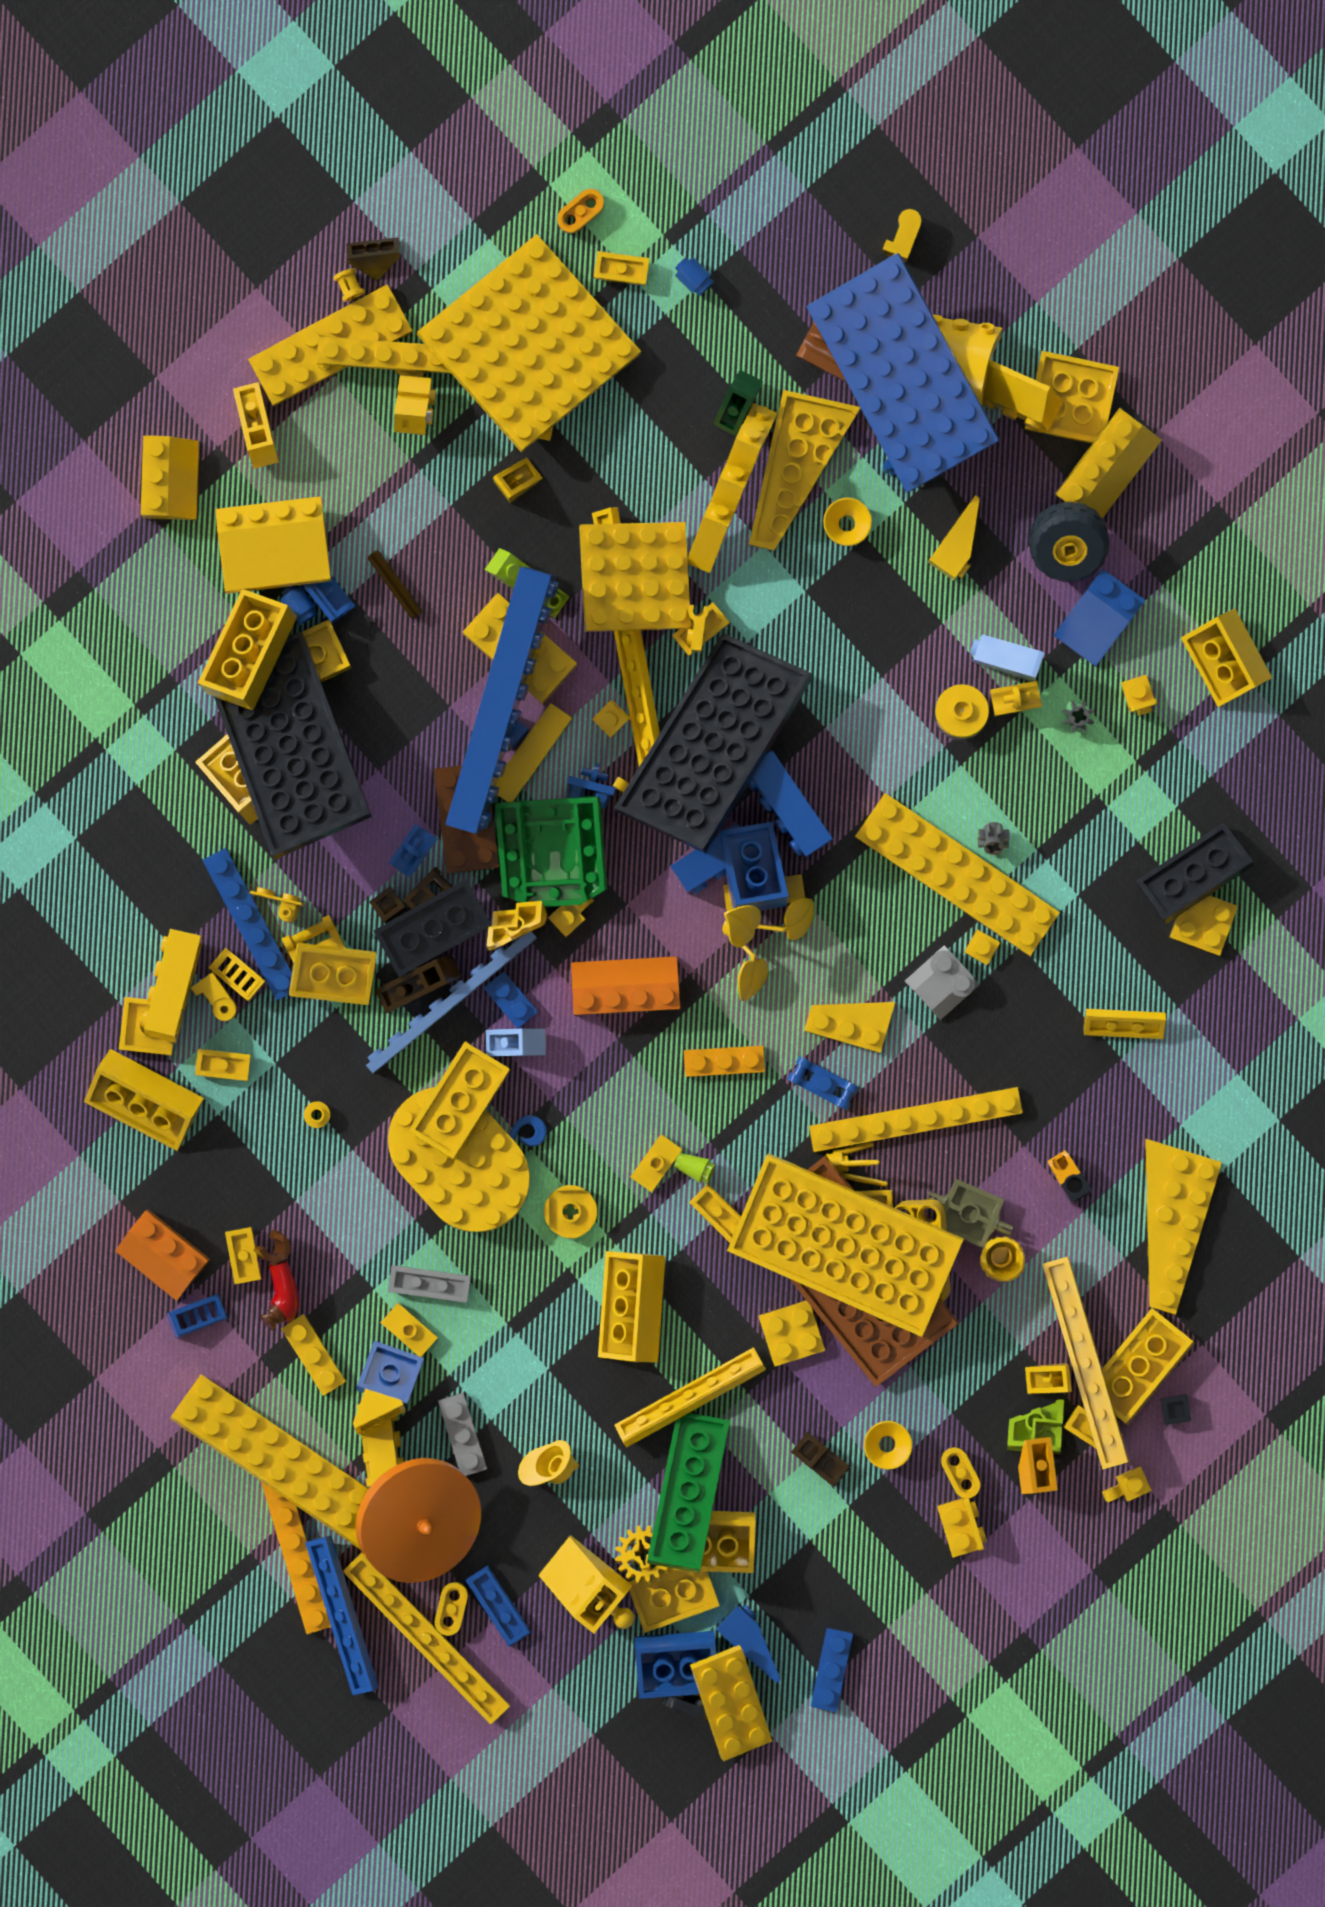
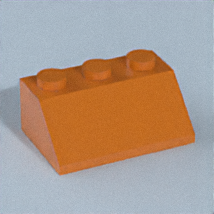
(162, 1254)

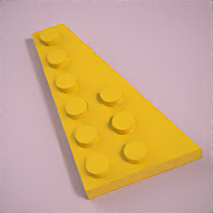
(801, 446)
(1177, 1205)

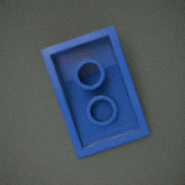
(1099, 617)
(754, 867)

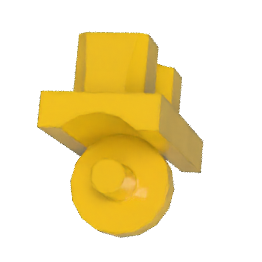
(1015, 698)

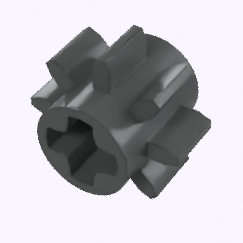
(1085, 714)
(993, 838)

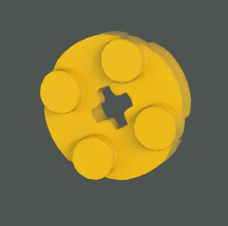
(581, 1222)

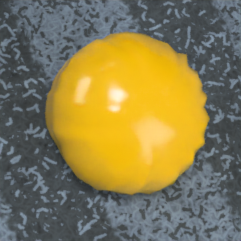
(1002, 1259)

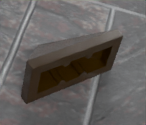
(373, 256)

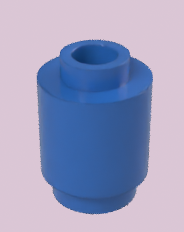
(693, 276)
(300, 603)

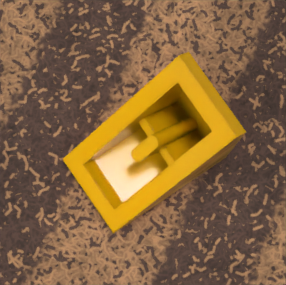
(517, 479)
(1048, 1378)
(376, 1409)

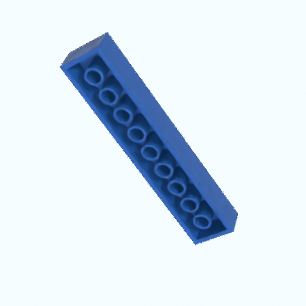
(501, 700)

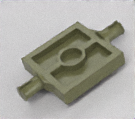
(972, 1212)

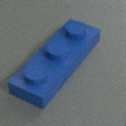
(831, 1669)

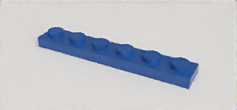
(250, 922)
(342, 1615)

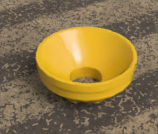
(854, 509)
(898, 1455)

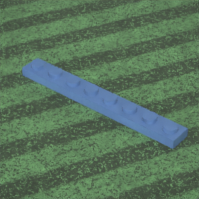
(442, 1007)

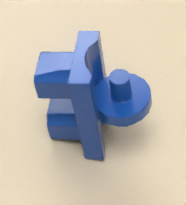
(578, 785)
(412, 850)

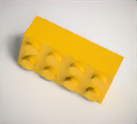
(247, 649)
(552, 662)

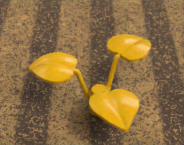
(741, 927)

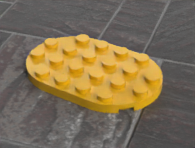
(474, 1190)

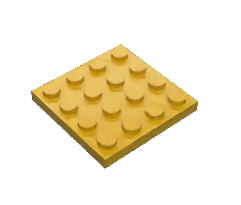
(635, 576)

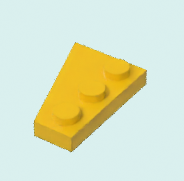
(854, 1024)

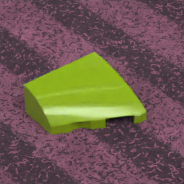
(1037, 1424)

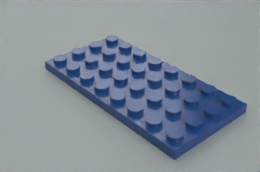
(903, 373)

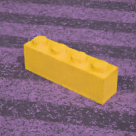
(172, 985)

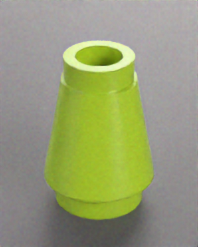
(695, 1167)

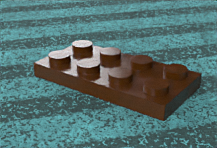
(463, 849)

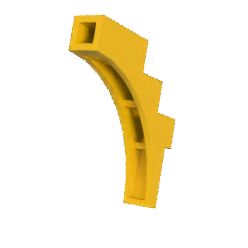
(730, 487)

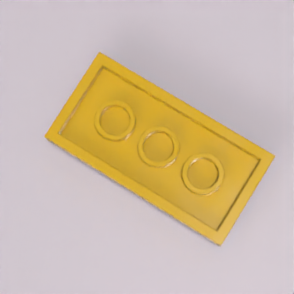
(459, 1100)
(731, 1703)

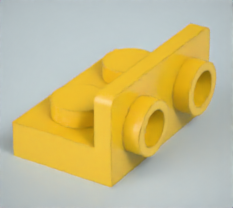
(960, 1526)

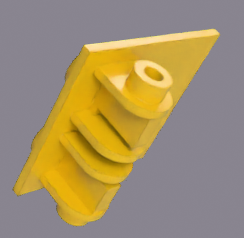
(289, 903)

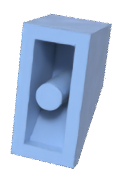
(515, 1042)

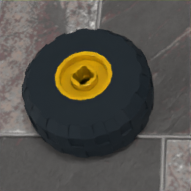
(1069, 541)

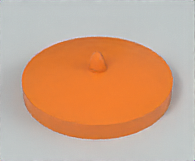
(418, 1520)

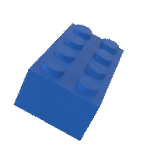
(789, 807)

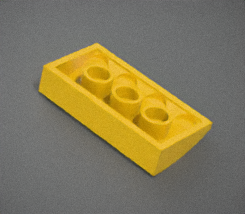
(1144, 1364)

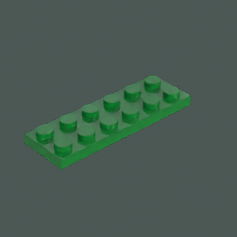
(688, 1492)

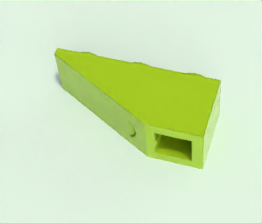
(505, 568)

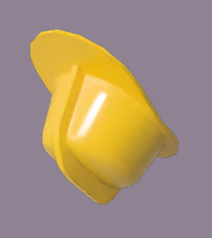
(547, 1464)

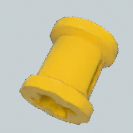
(349, 284)

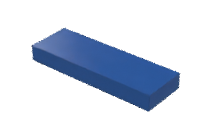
(498, 1606)

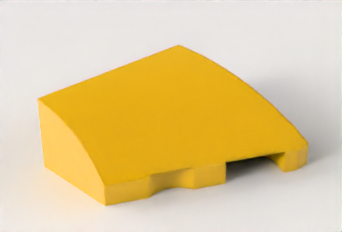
(514, 923)

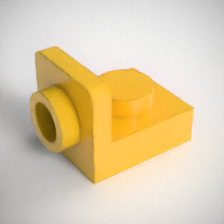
(1138, 695)

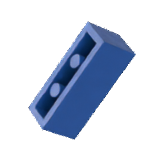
(700, 867)

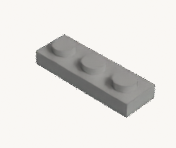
(429, 1283)
(462, 1434)

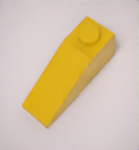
(255, 425)
(956, 547)

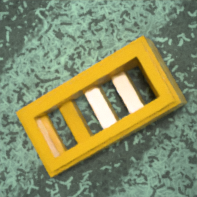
(252, 990)

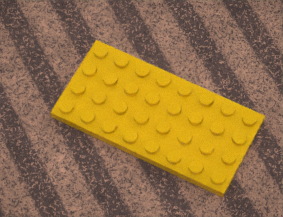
(845, 1244)

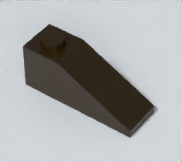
(418, 983)

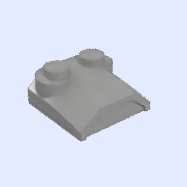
(942, 982)

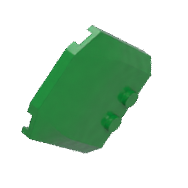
(551, 850)

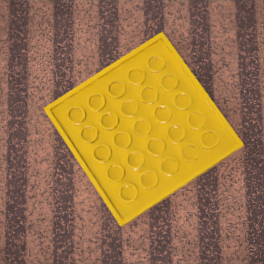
(528, 343)

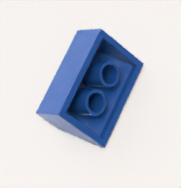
(666, 1660)

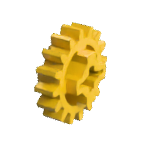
(633, 1556)

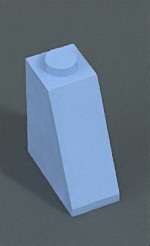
(1007, 657)

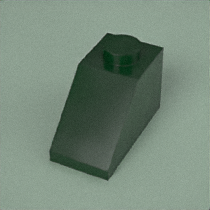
(737, 402)

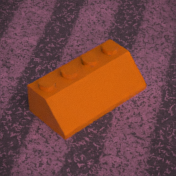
(625, 985)

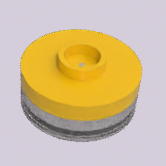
(961, 712)

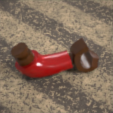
(286, 1297)

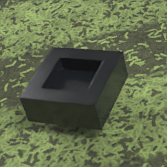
(1175, 1409)

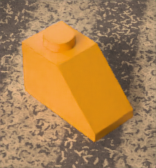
(1037, 1466)

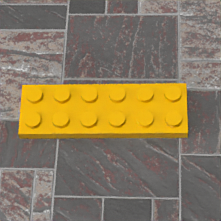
(291, 363)

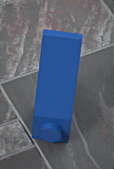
(743, 1630)

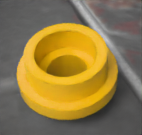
(317, 1106)

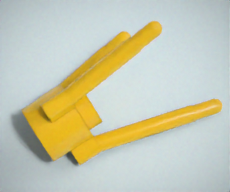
(841, 1163)

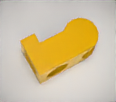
(908, 228)
(223, 1004)

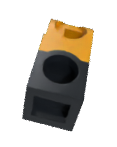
(1069, 1177)

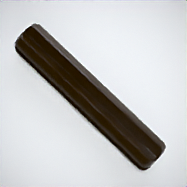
(395, 584)

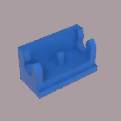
(330, 599)

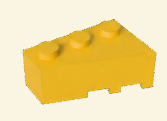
(380, 1449)

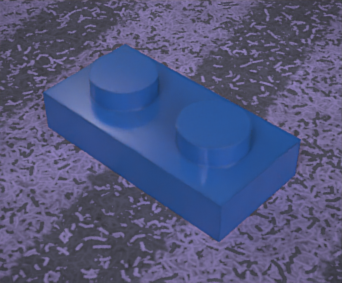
(510, 1000)

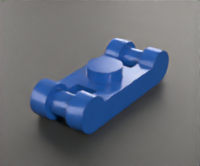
(823, 1083)

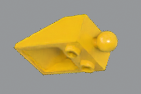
(581, 1581)

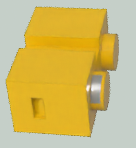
(413, 405)

